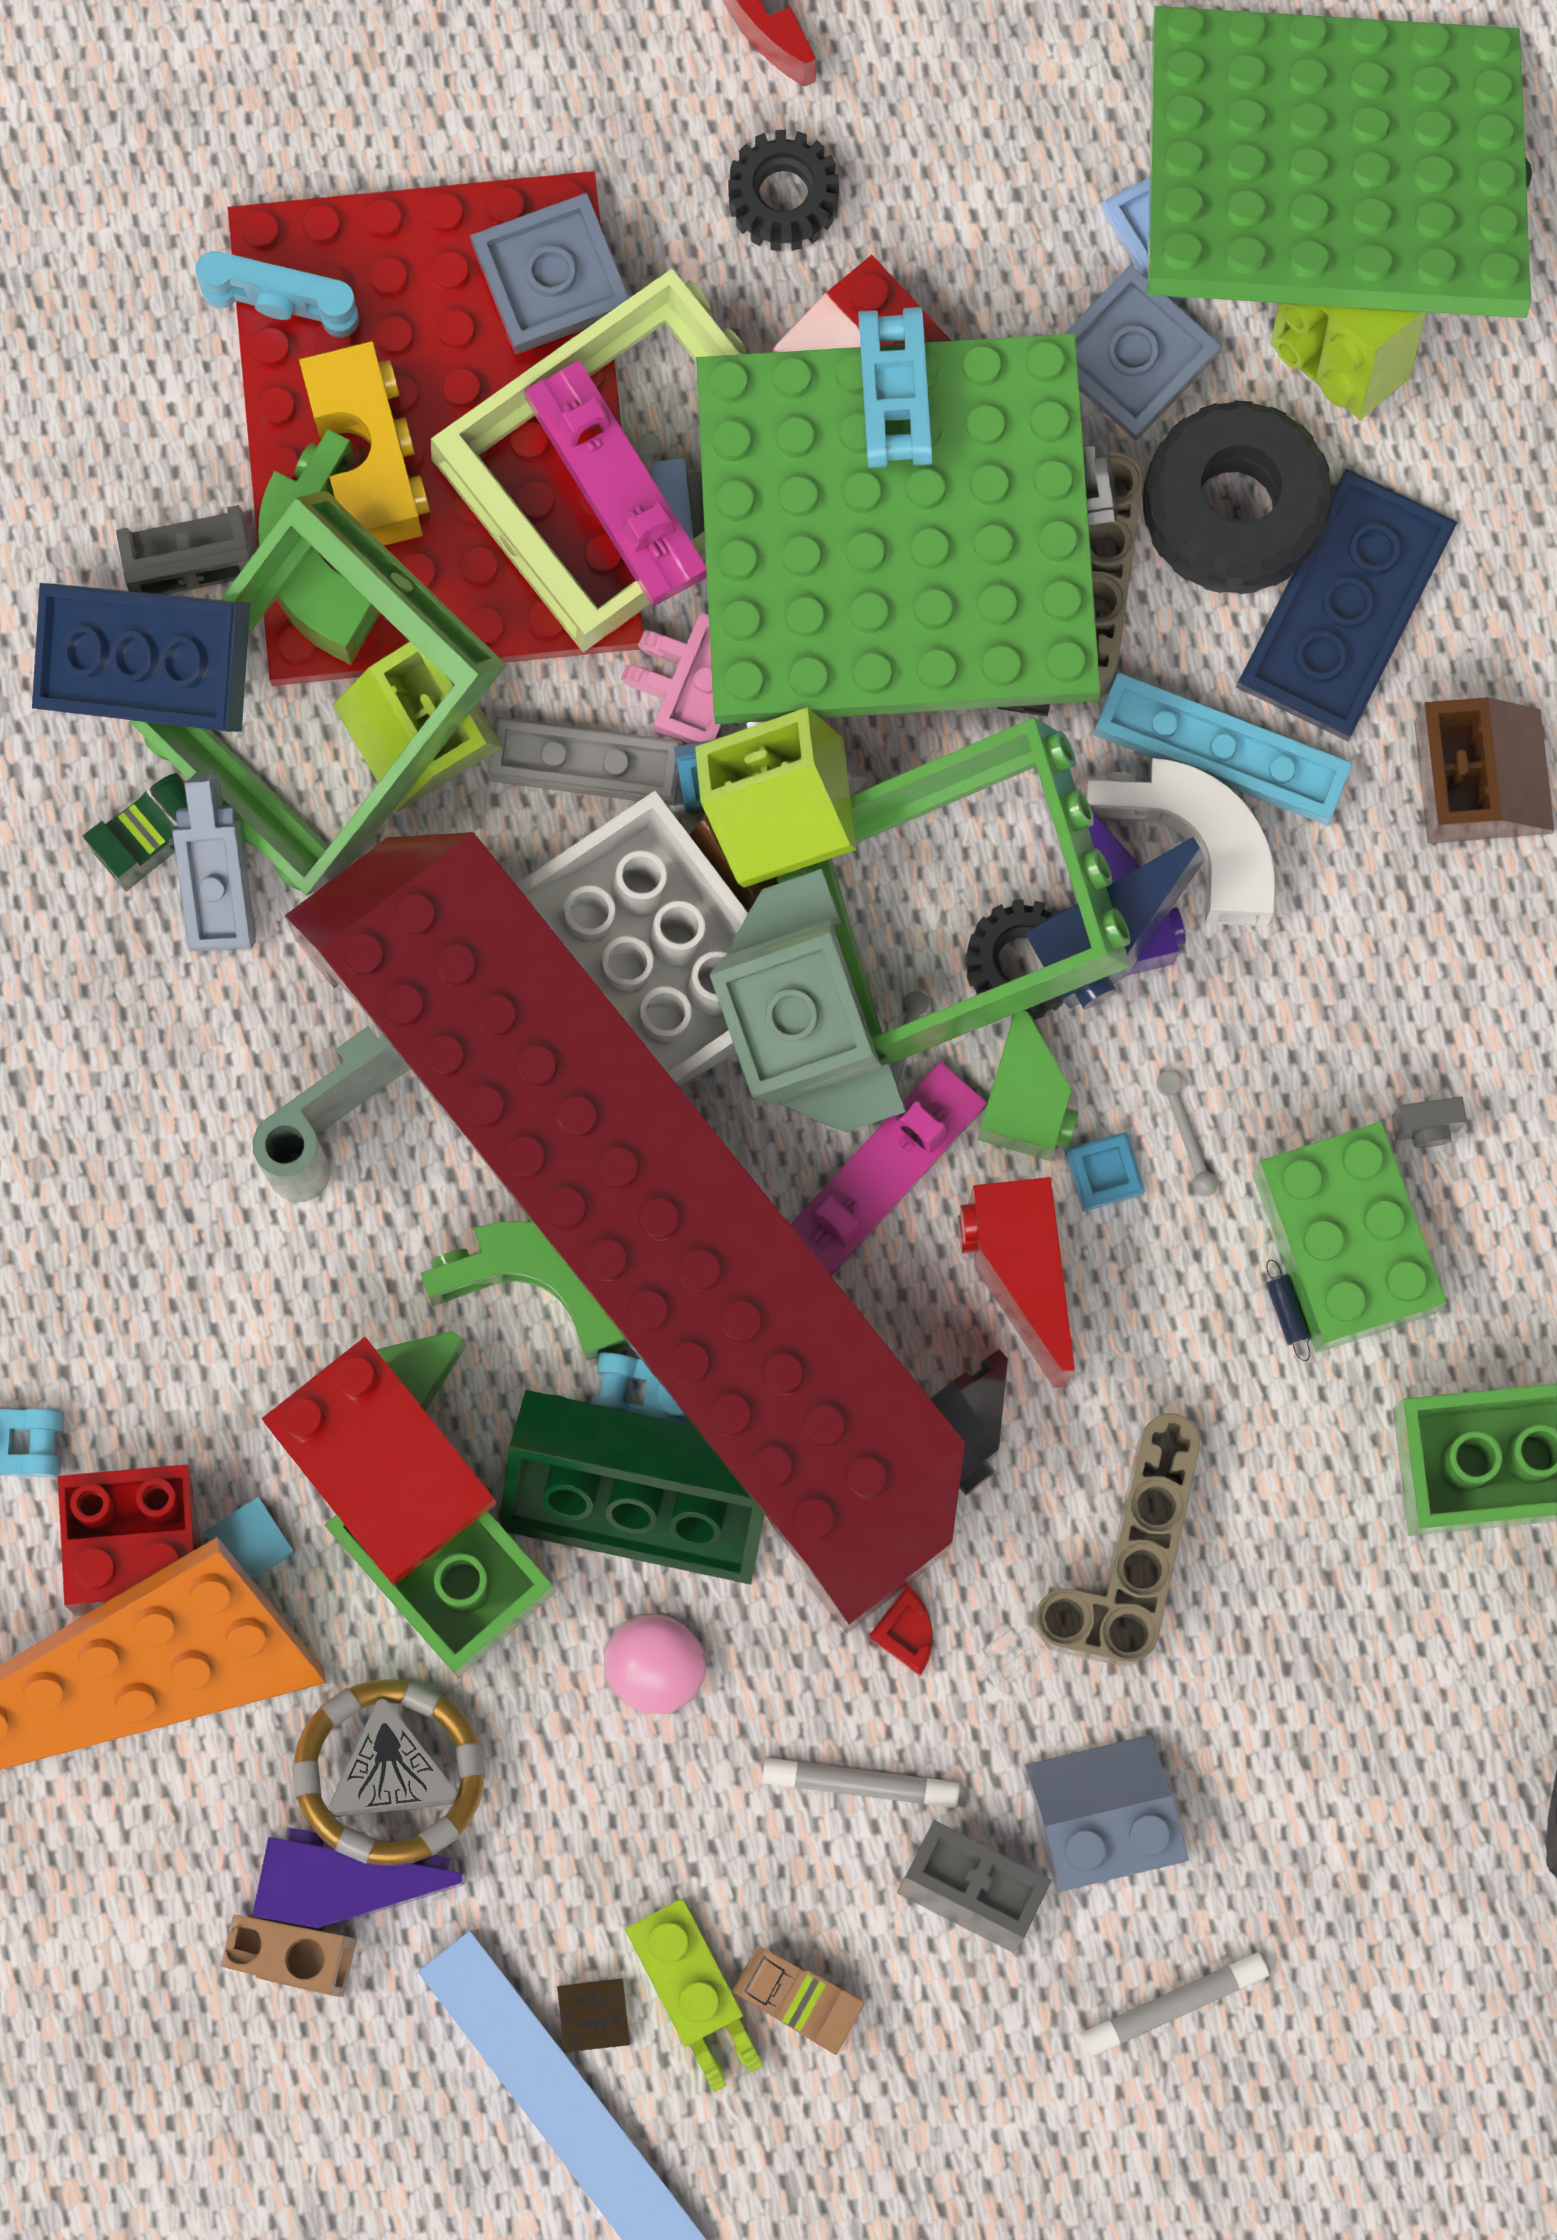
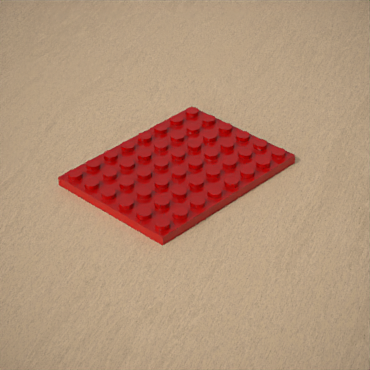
(449, 352)

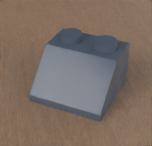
(1106, 1813)

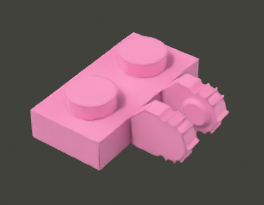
(687, 696)

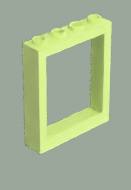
(458, 446)

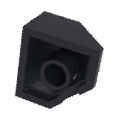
(975, 1412)

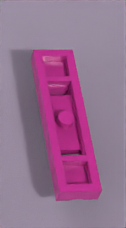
(616, 484)
(887, 1167)

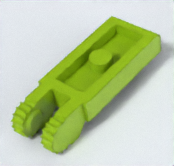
(690, 1986)

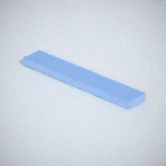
(555, 2095)

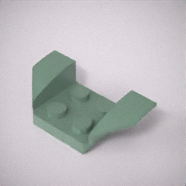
(799, 1011)

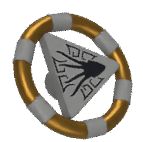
(388, 1772)

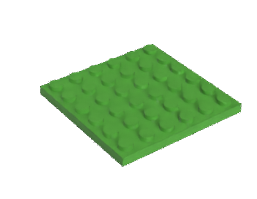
(1337, 162)
(903, 577)

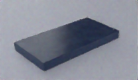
(1347, 606)
(141, 656)

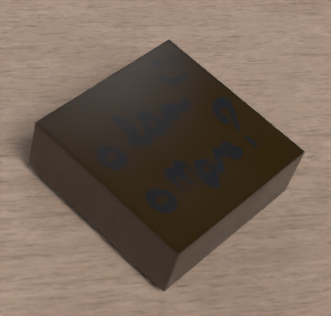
(593, 2015)

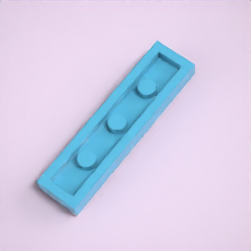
(1223, 747)

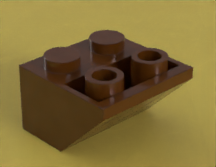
(1482, 770)

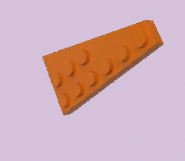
(151, 1658)

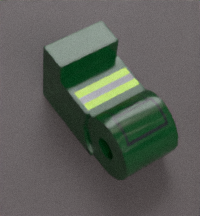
(140, 834)

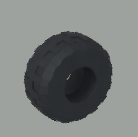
(1257, 444)

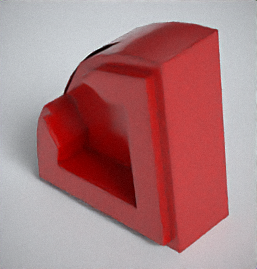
(906, 1631)

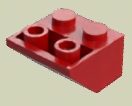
(122, 1530)

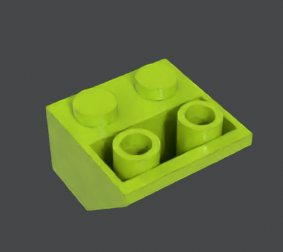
(1349, 351)
(392, 705)
(777, 796)

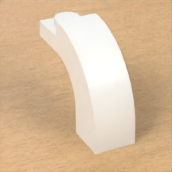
(1201, 807)

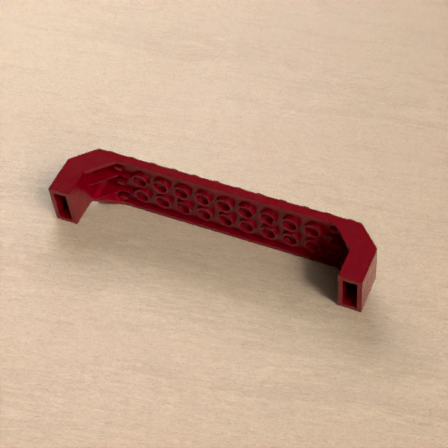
(646, 1210)

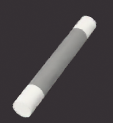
(860, 1782)
(1174, 2004)

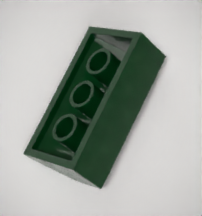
(627, 1489)

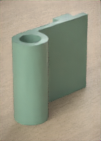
(295, 1126)

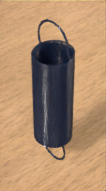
(1287, 1309)

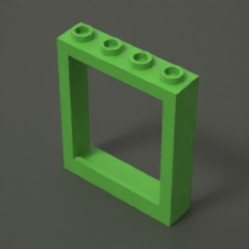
(413, 609)
(949, 780)

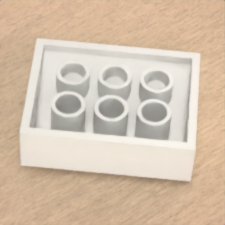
(647, 929)

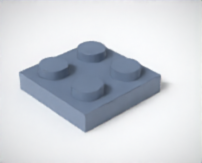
(549, 272)
(1138, 352)

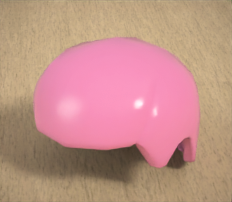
(654, 1663)

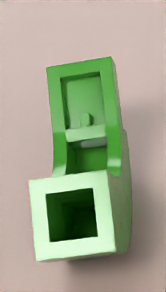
(317, 597)
(521, 1254)

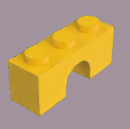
(352, 396)

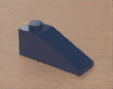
(1144, 902)

